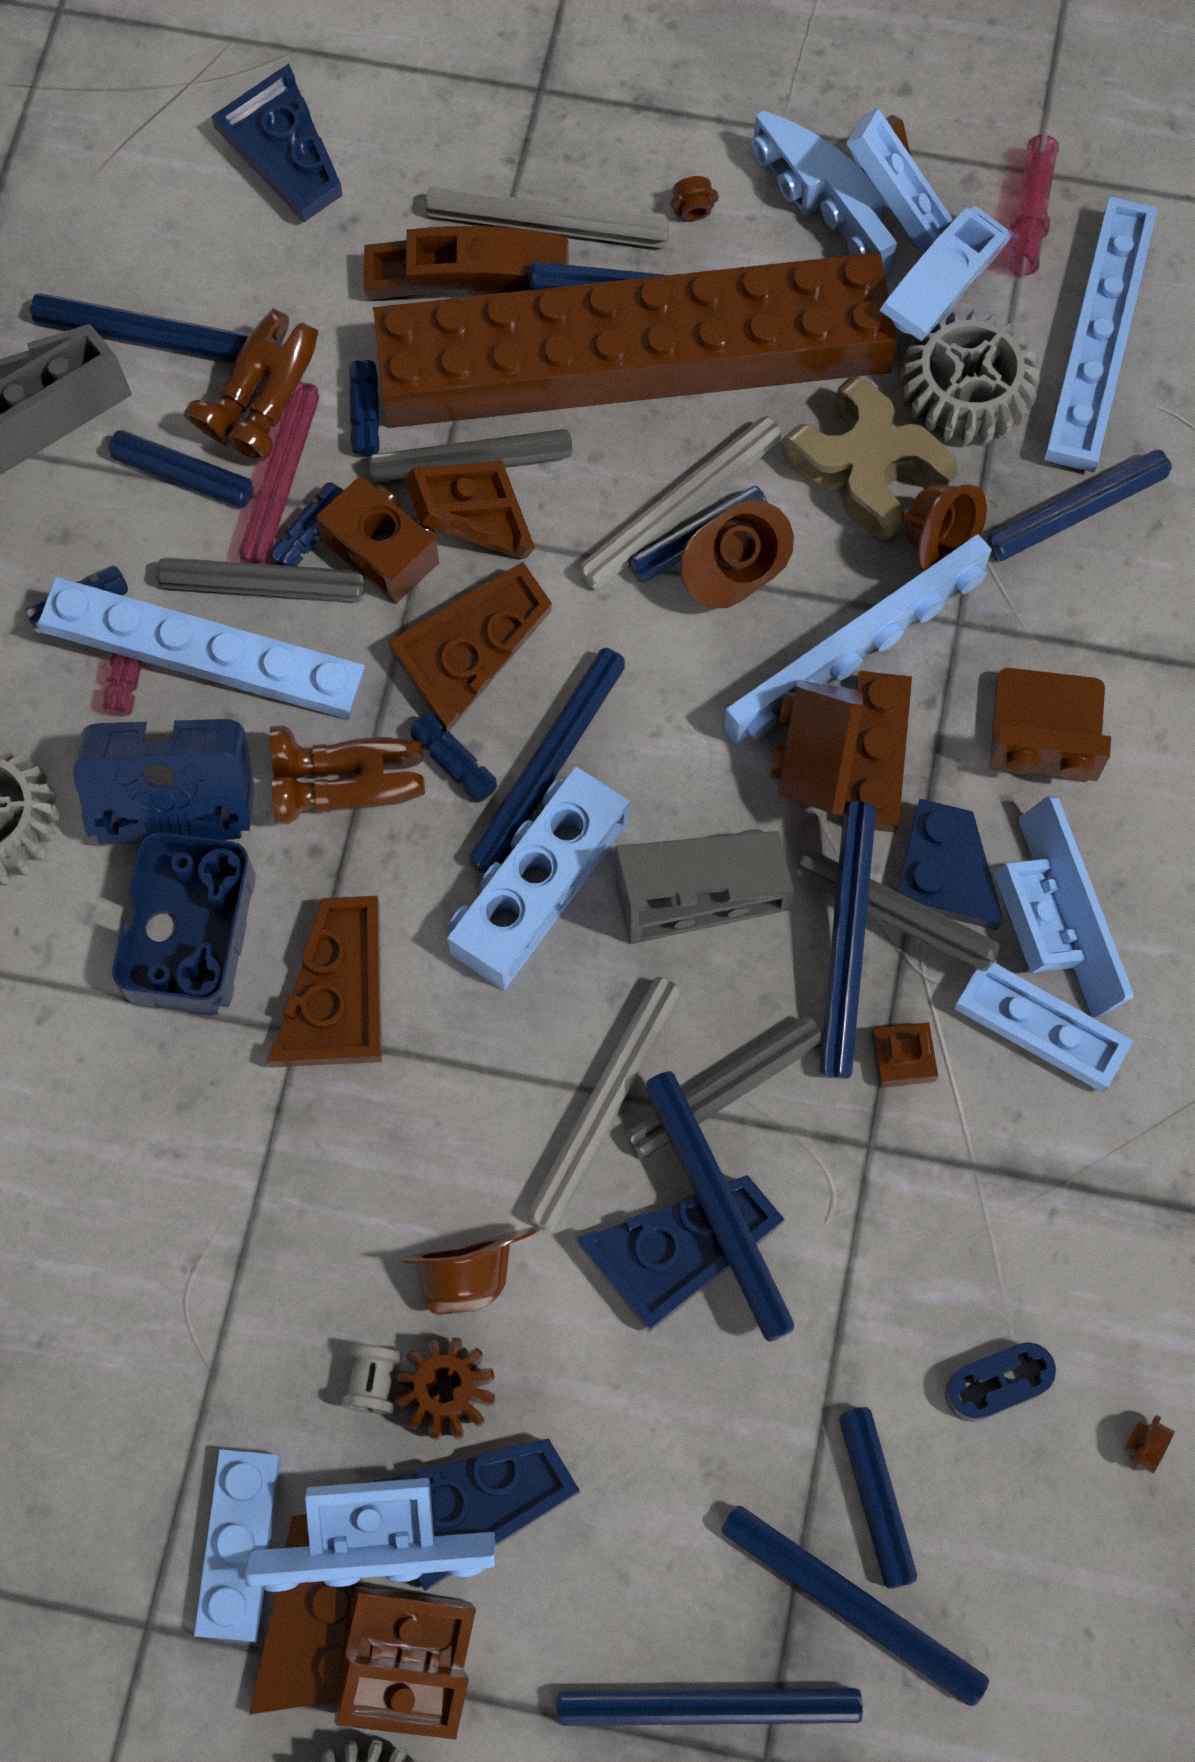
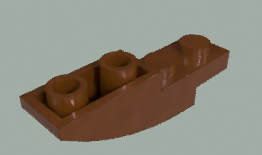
(458, 258)

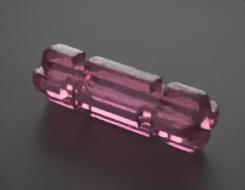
(123, 680)

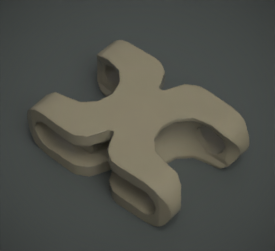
(869, 457)

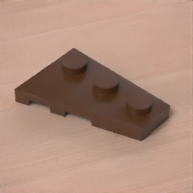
(338, 992)

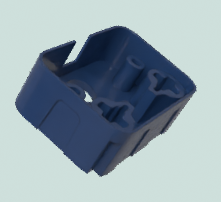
(205, 800)
(177, 879)

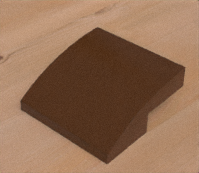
(404, 1663)

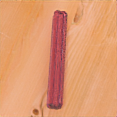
(279, 475)

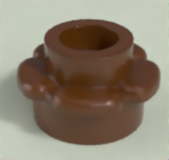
(693, 198)
(1148, 1444)

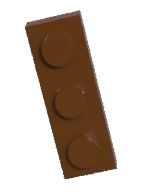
(881, 746)

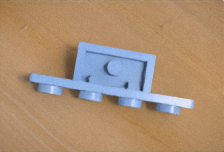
(1059, 911)
(367, 1534)

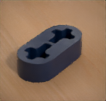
(1006, 1395)

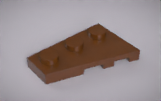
(470, 642)
(302, 1640)

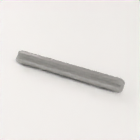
(547, 217)
(680, 502)
(603, 1104)

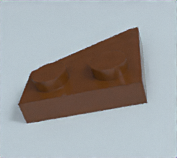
(471, 504)

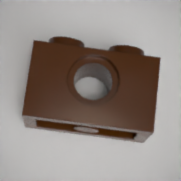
(388, 564)

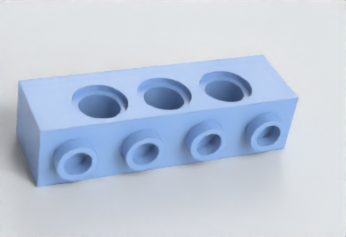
(502, 951)

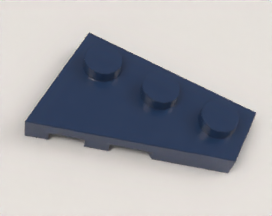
(279, 141)
(672, 1253)
(495, 1493)

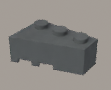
(55, 391)
(701, 883)

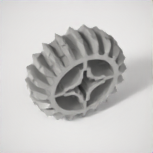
(976, 403)
(26, 819)

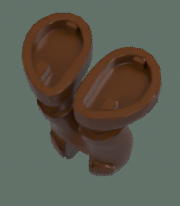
(257, 358)
(359, 756)

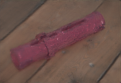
(1031, 220)

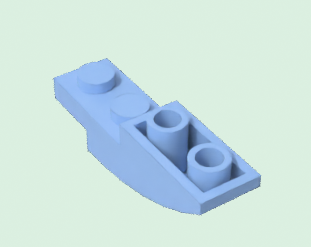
(825, 179)
(946, 272)

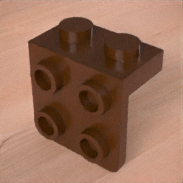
(1049, 725)

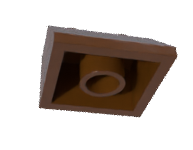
(819, 745)

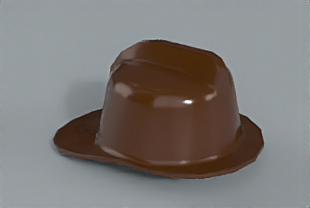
(944, 520)
(736, 553)
(466, 1276)

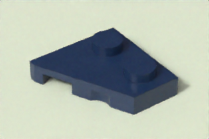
(949, 867)

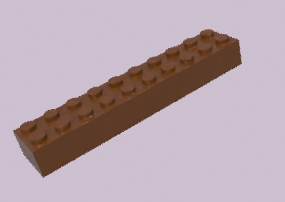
(633, 340)

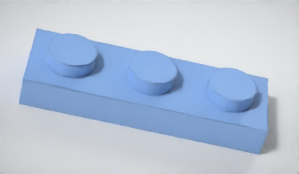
(898, 180)
(1044, 1026)
(237, 1526)

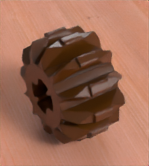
(426, 1381)

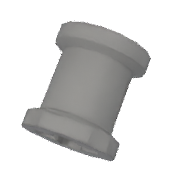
(364, 1359)

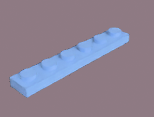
(1101, 335)
(876, 628)
(201, 648)

